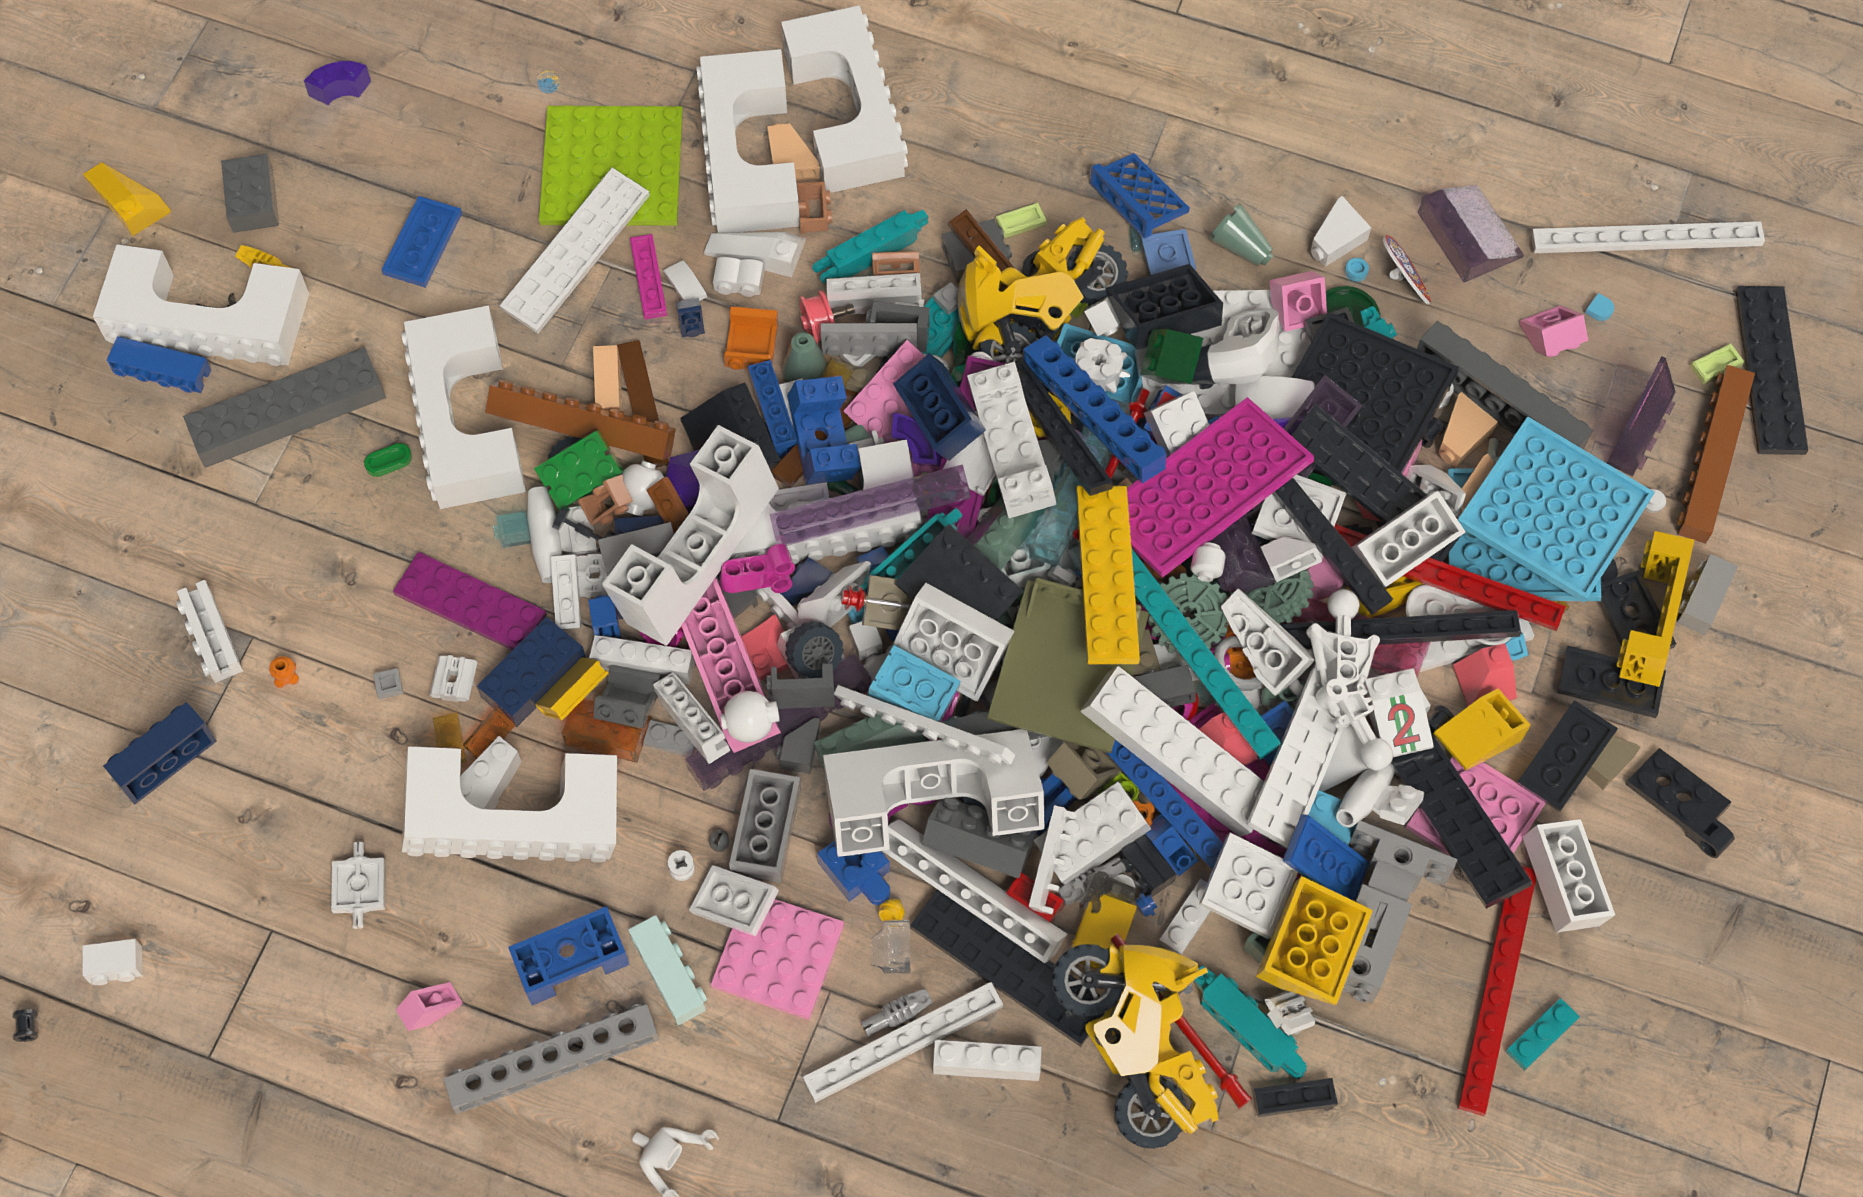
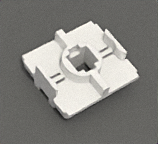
(585, 569)
(454, 666)
(1290, 1012)

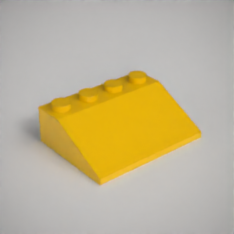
(1314, 942)

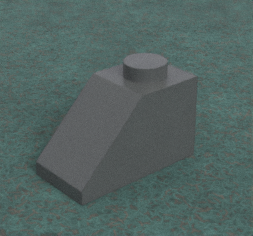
(798, 748)

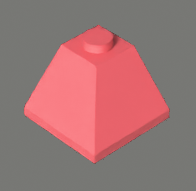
(1486, 672)
(1226, 735)

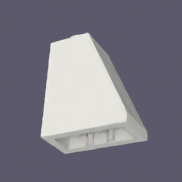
(1339, 233)

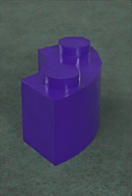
(337, 80)
(908, 429)

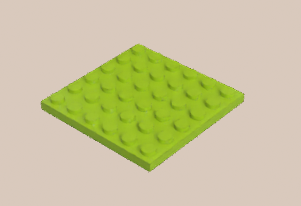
(591, 140)

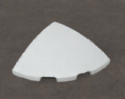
(1275, 395)
(1345, 760)

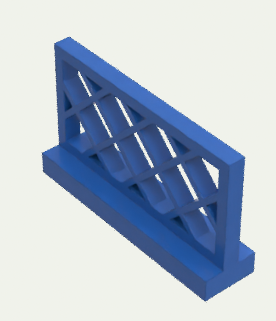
(1125, 201)

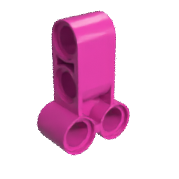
(759, 571)

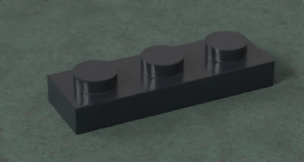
(1295, 1097)

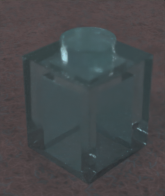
(512, 529)

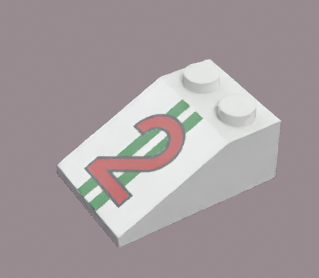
(1399, 712)

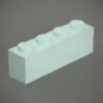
(667, 970)

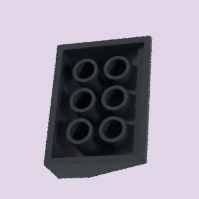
(1165, 300)
(735, 412)
(961, 572)

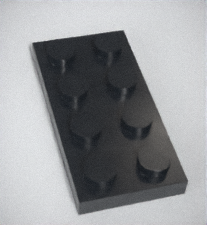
(1598, 680)
(1567, 756)

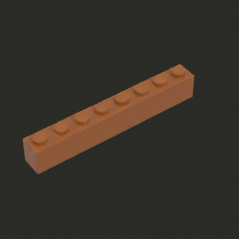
(580, 420)
(1716, 454)

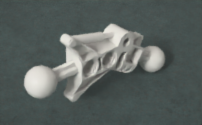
(1355, 665)

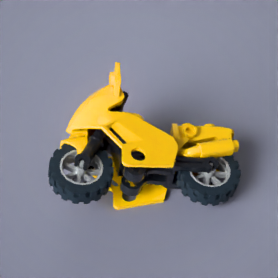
(1011, 310)
(1140, 1034)

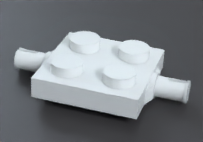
(358, 885)

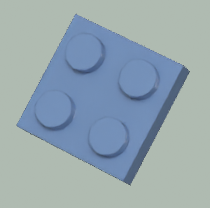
(1167, 251)

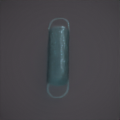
(1135, 241)

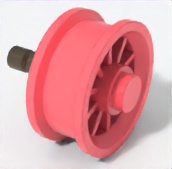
(817, 311)

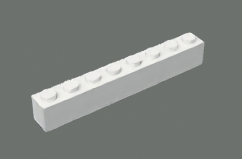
(974, 892)

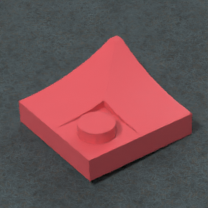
(763, 647)

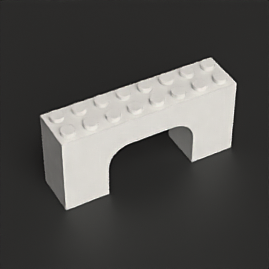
(841, 48)
(741, 193)
(253, 329)
(458, 464)
(880, 466)
(733, 492)
(873, 781)
(445, 824)

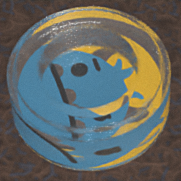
(548, 81)

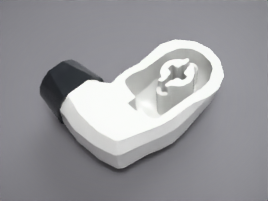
(1244, 351)

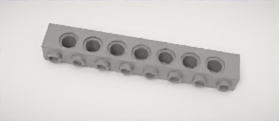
(458, 1081)

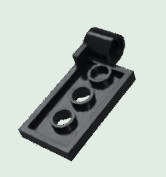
(1624, 592)
(1695, 816)

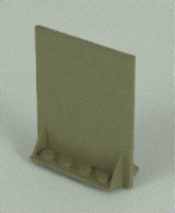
(1047, 668)

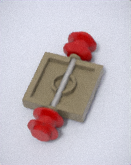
(884, 603)

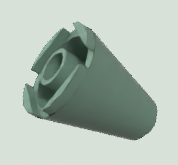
(1243, 237)
(803, 359)

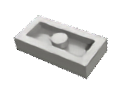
(668, 739)

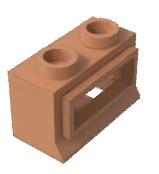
(813, 191)
(895, 260)
(595, 508)

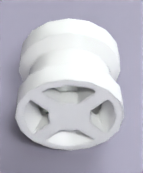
(683, 870)

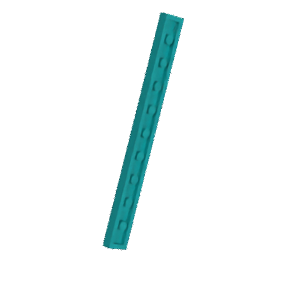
(1202, 661)

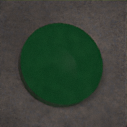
(1350, 297)

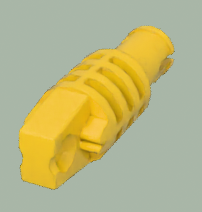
(251, 255)

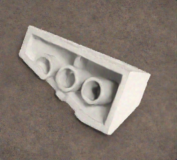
(775, 249)
(1270, 649)

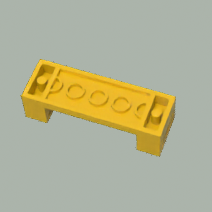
(1645, 655)

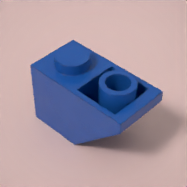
(1171, 845)

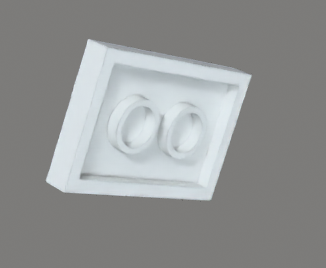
(734, 900)

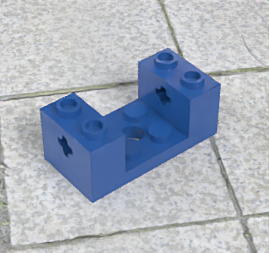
(813, 408)
(543, 967)

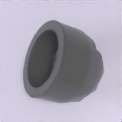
(723, 842)

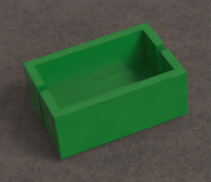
(579, 470)

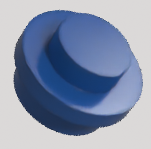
(1146, 904)

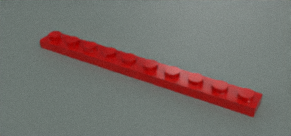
(1477, 588)
(1496, 1000)

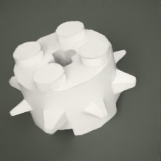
(1102, 362)

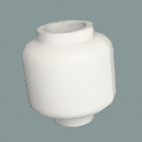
(1208, 562)

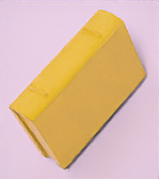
(571, 688)
(1099, 928)

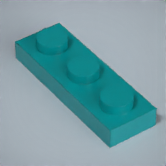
(1542, 1034)

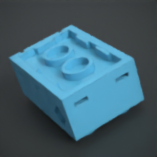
(914, 685)

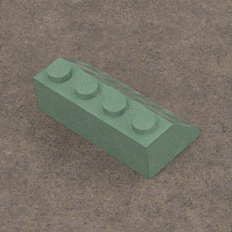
(1001, 536)
(865, 735)

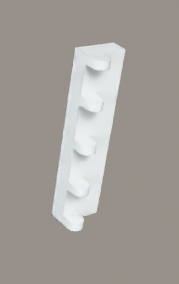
(1049, 859)

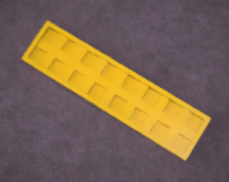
(1107, 577)

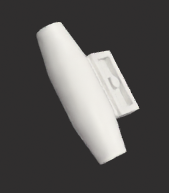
(549, 541)
(1373, 793)

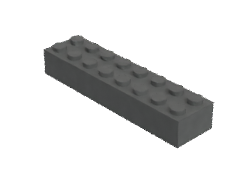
(1499, 390)
(284, 407)

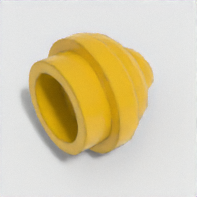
(891, 910)

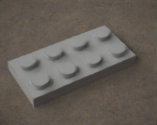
(866, 338)

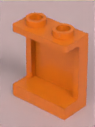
(750, 337)

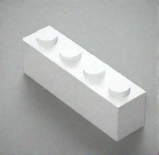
(643, 657)
(987, 1060)

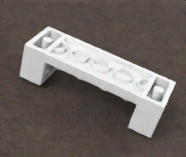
(1011, 440)

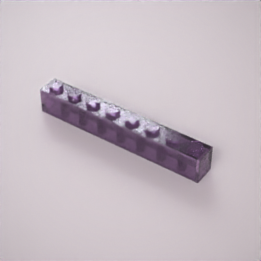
(870, 506)
(849, 674)

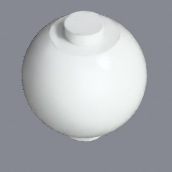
(637, 480)
(749, 716)

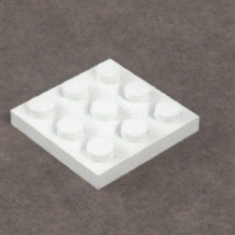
(1276, 522)
(1248, 886)

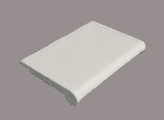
(976, 464)

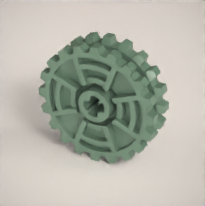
(1285, 597)
(1202, 600)

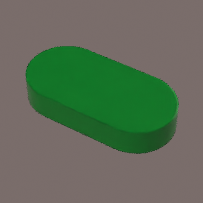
(388, 460)

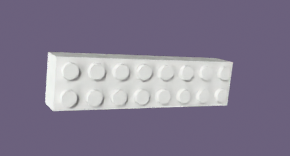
(1175, 749)

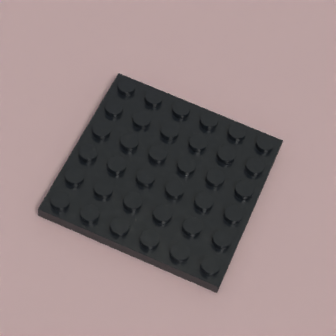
(1390, 380)

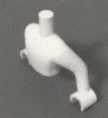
(663, 1152)

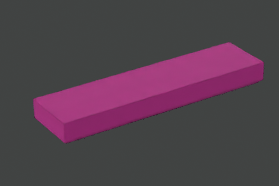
(648, 276)

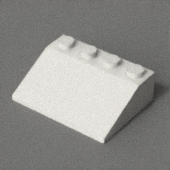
(954, 639)

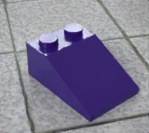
(684, 478)

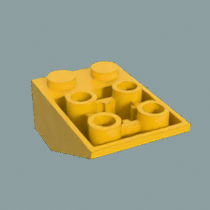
(1483, 730)

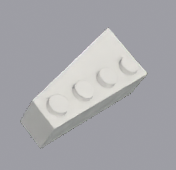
(490, 775)

